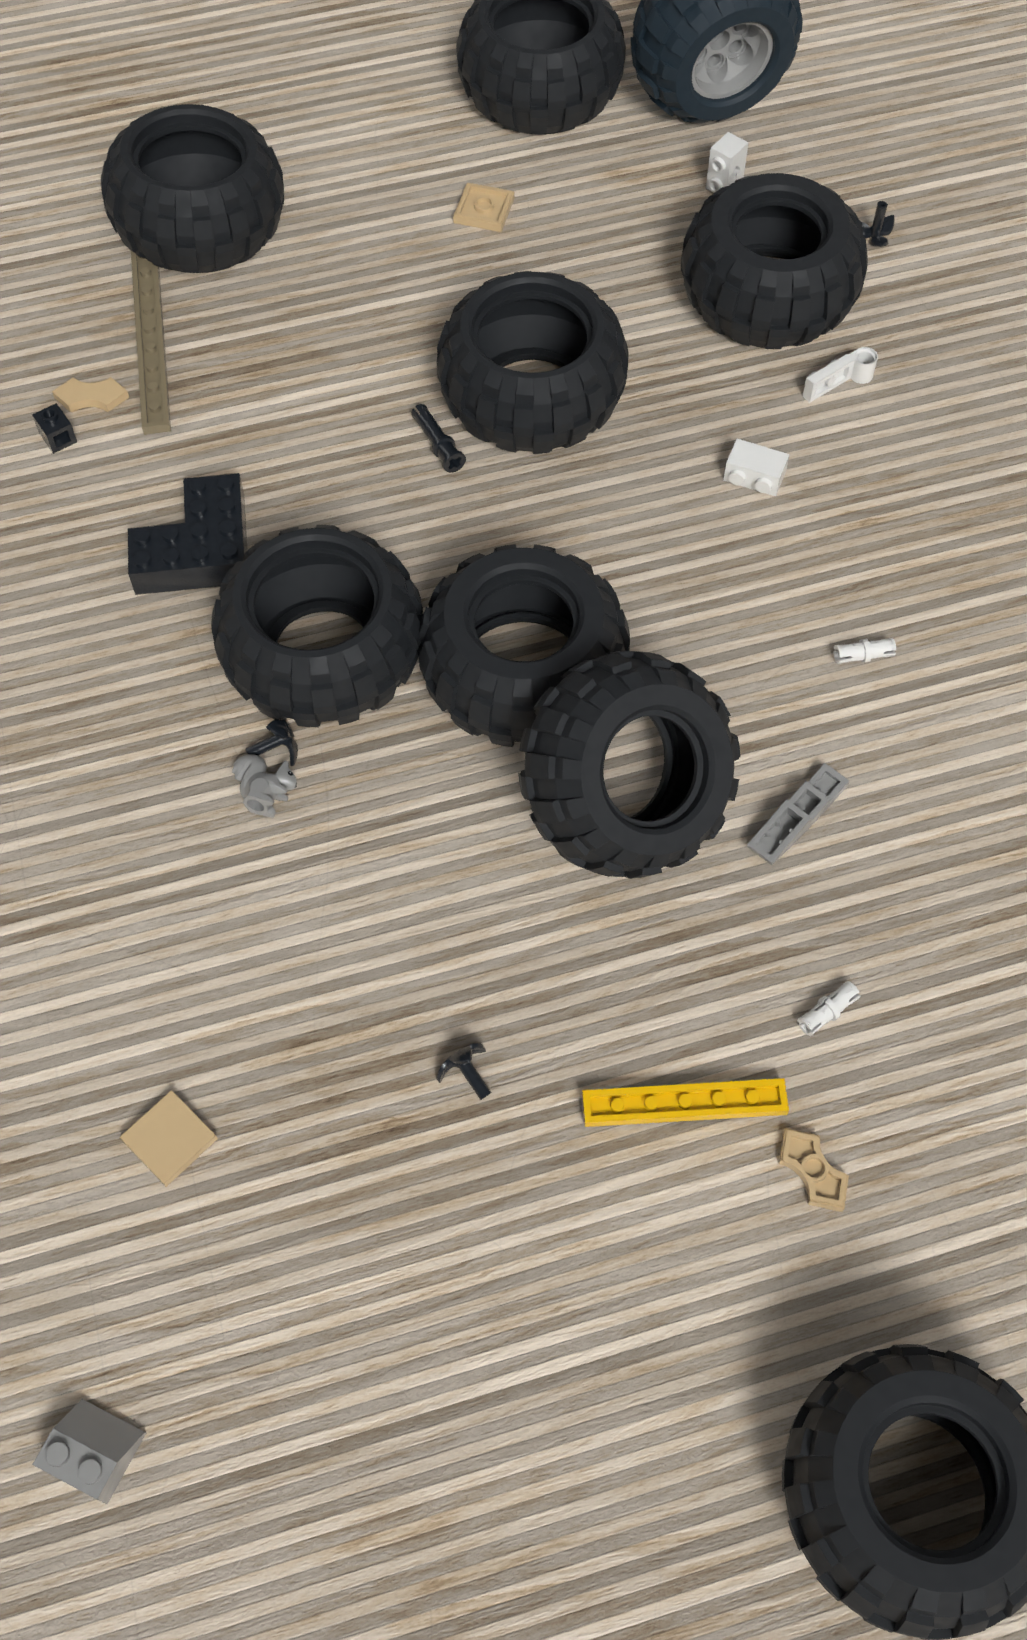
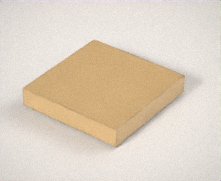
(484, 207)
(168, 1138)

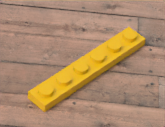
(685, 1102)

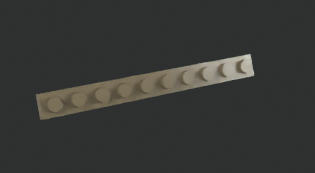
(150, 346)

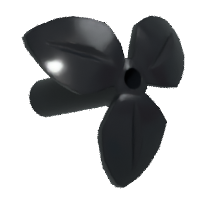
(881, 226)
(283, 736)
(462, 1060)

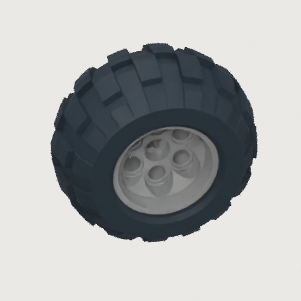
(713, 54)

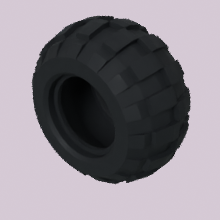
(541, 61)
(192, 188)
(767, 298)
(541, 320)
(307, 575)
(505, 588)
(569, 750)
(847, 1539)

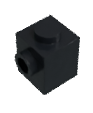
(54, 428)

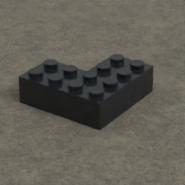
(195, 551)

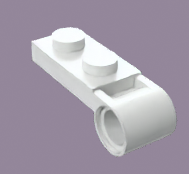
(856, 366)

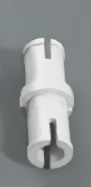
(864, 650)
(828, 1008)

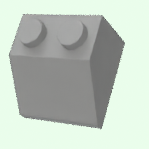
(90, 1450)

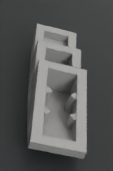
(798, 814)

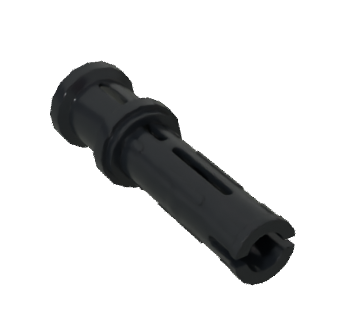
(442, 445)

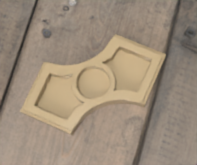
(102, 394)
(823, 1183)

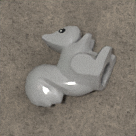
(261, 788)

